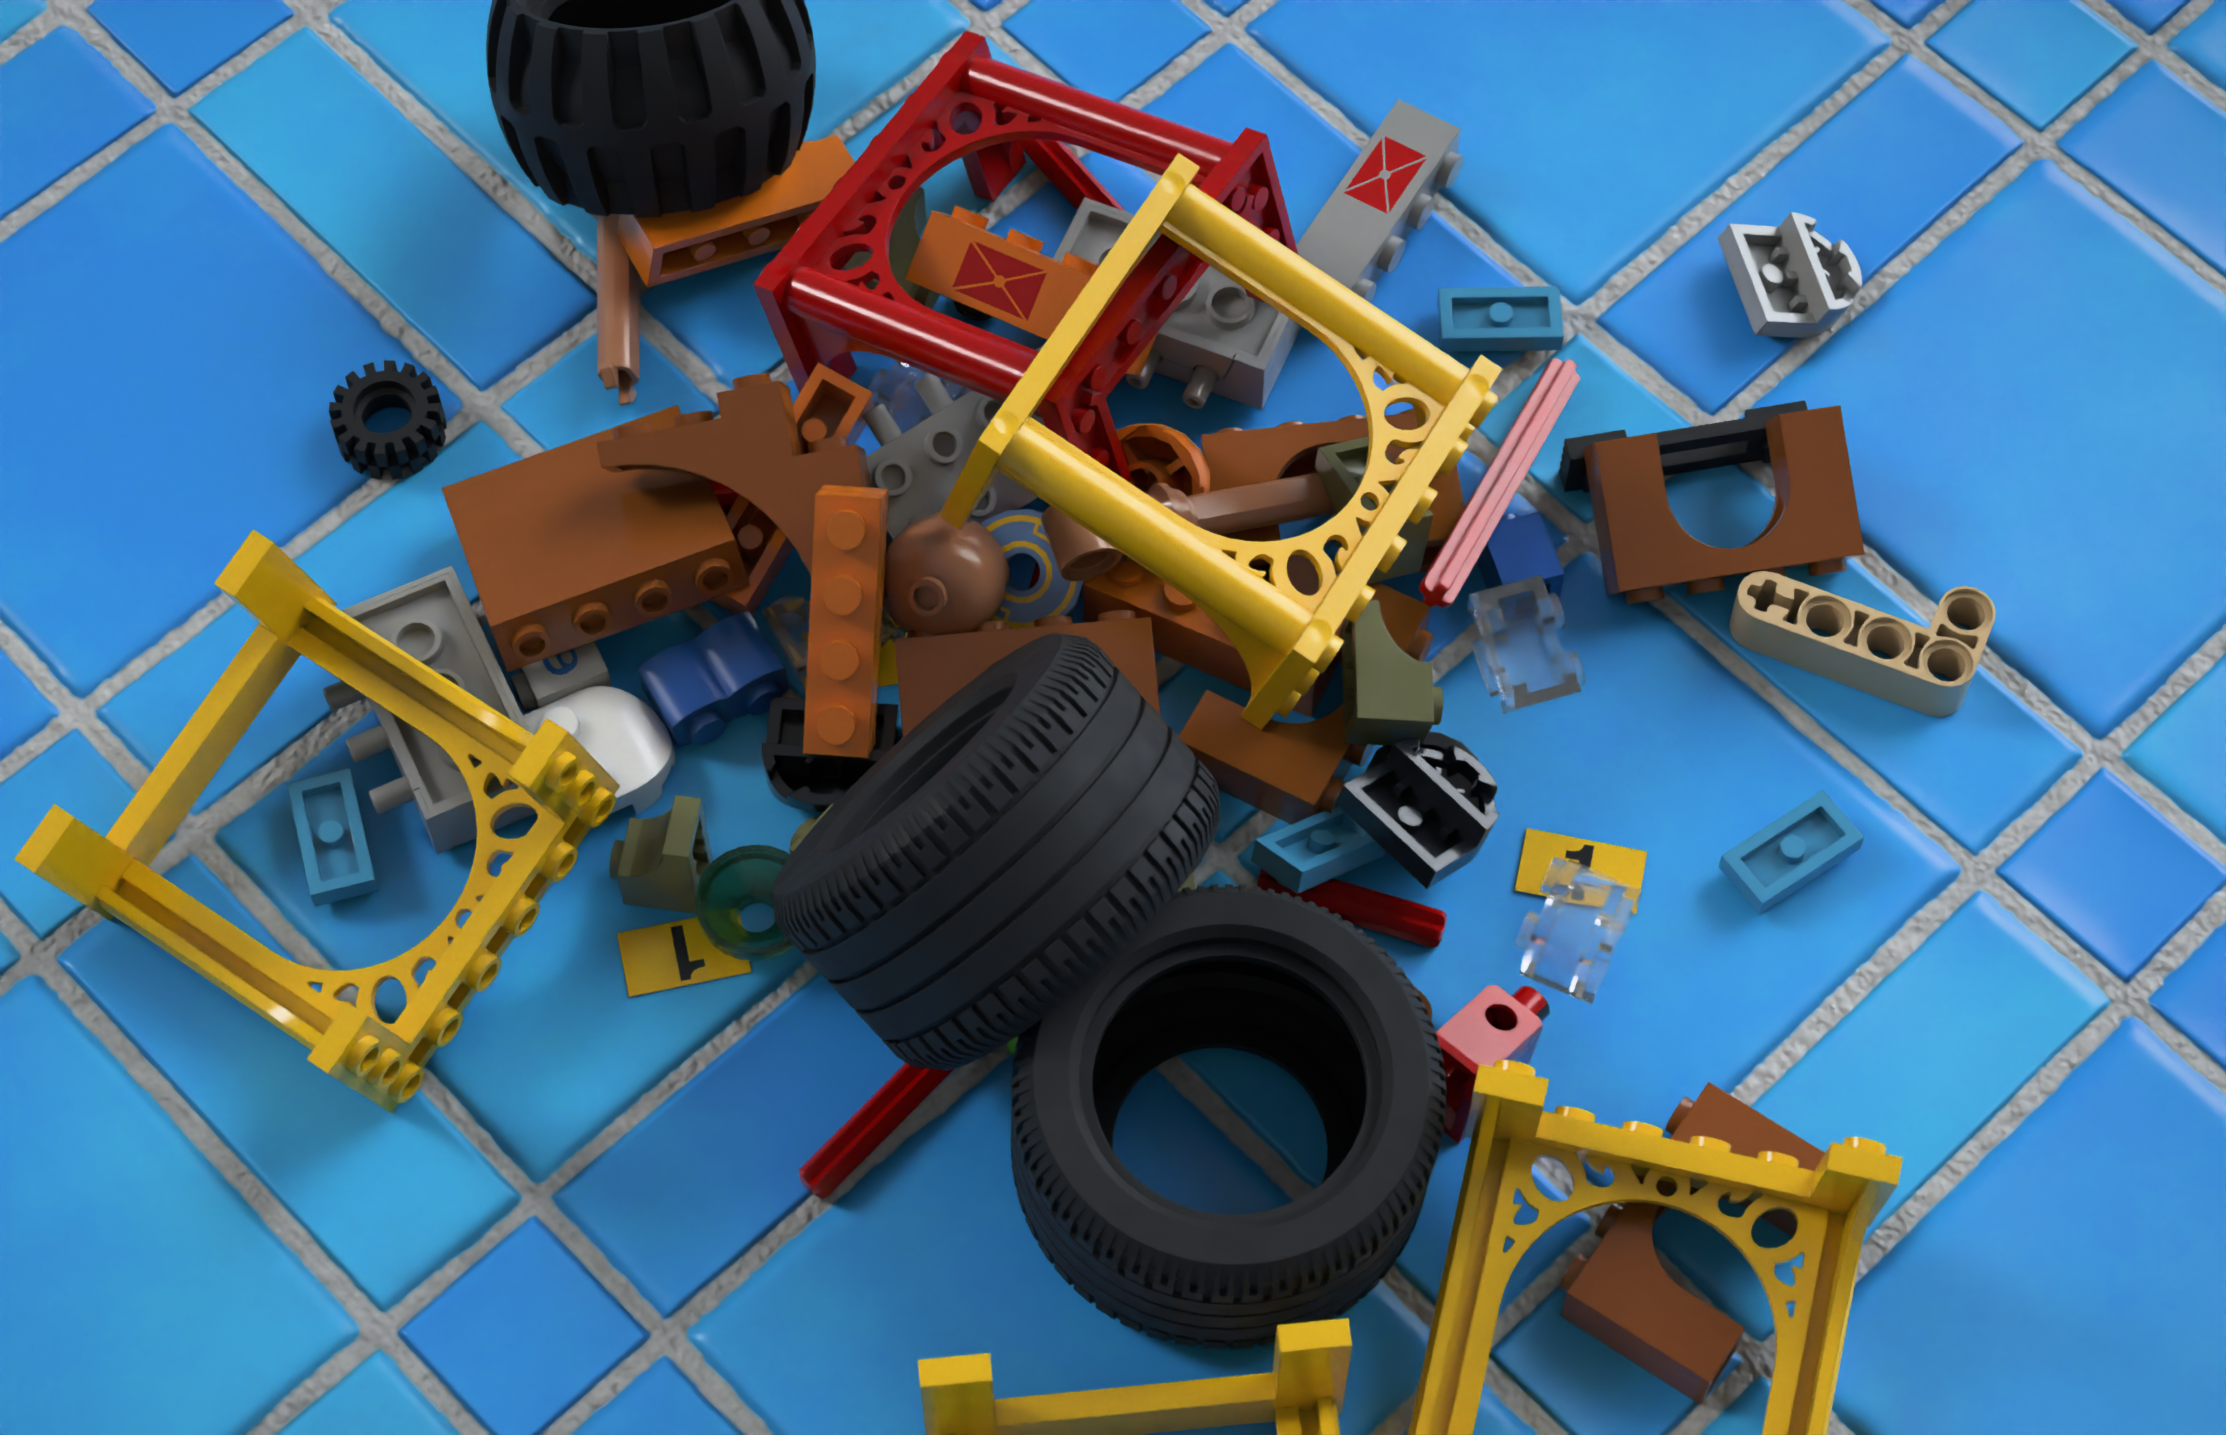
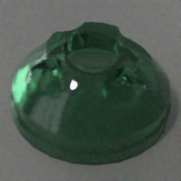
(728, 887)

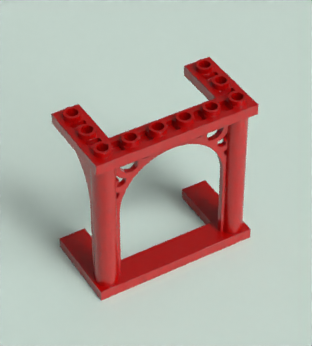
(981, 113)

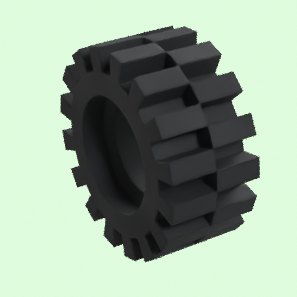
(383, 391)

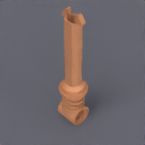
(616, 312)
(1085, 556)

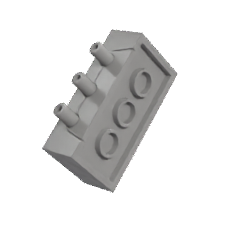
(1213, 338)
(929, 457)
(440, 630)

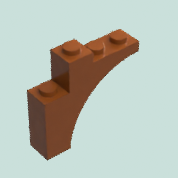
(749, 451)

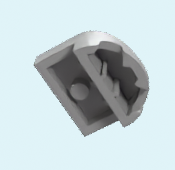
(1790, 276)

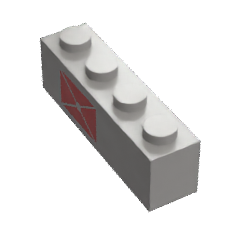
(1383, 198)

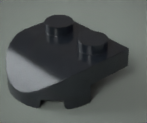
(813, 779)
(1424, 808)

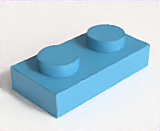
(1500, 319)
(332, 837)
(1315, 850)
(1791, 852)

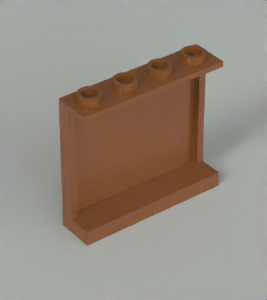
(586, 550)

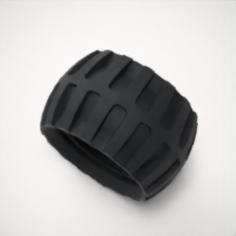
(651, 98)

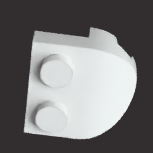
(620, 736)

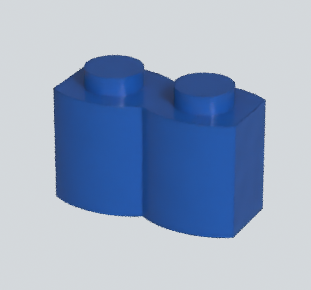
(713, 679)

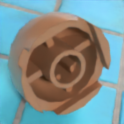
(944, 576)

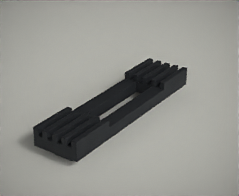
(1688, 447)

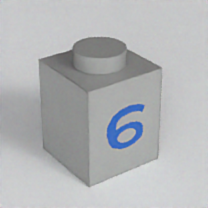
(560, 676)

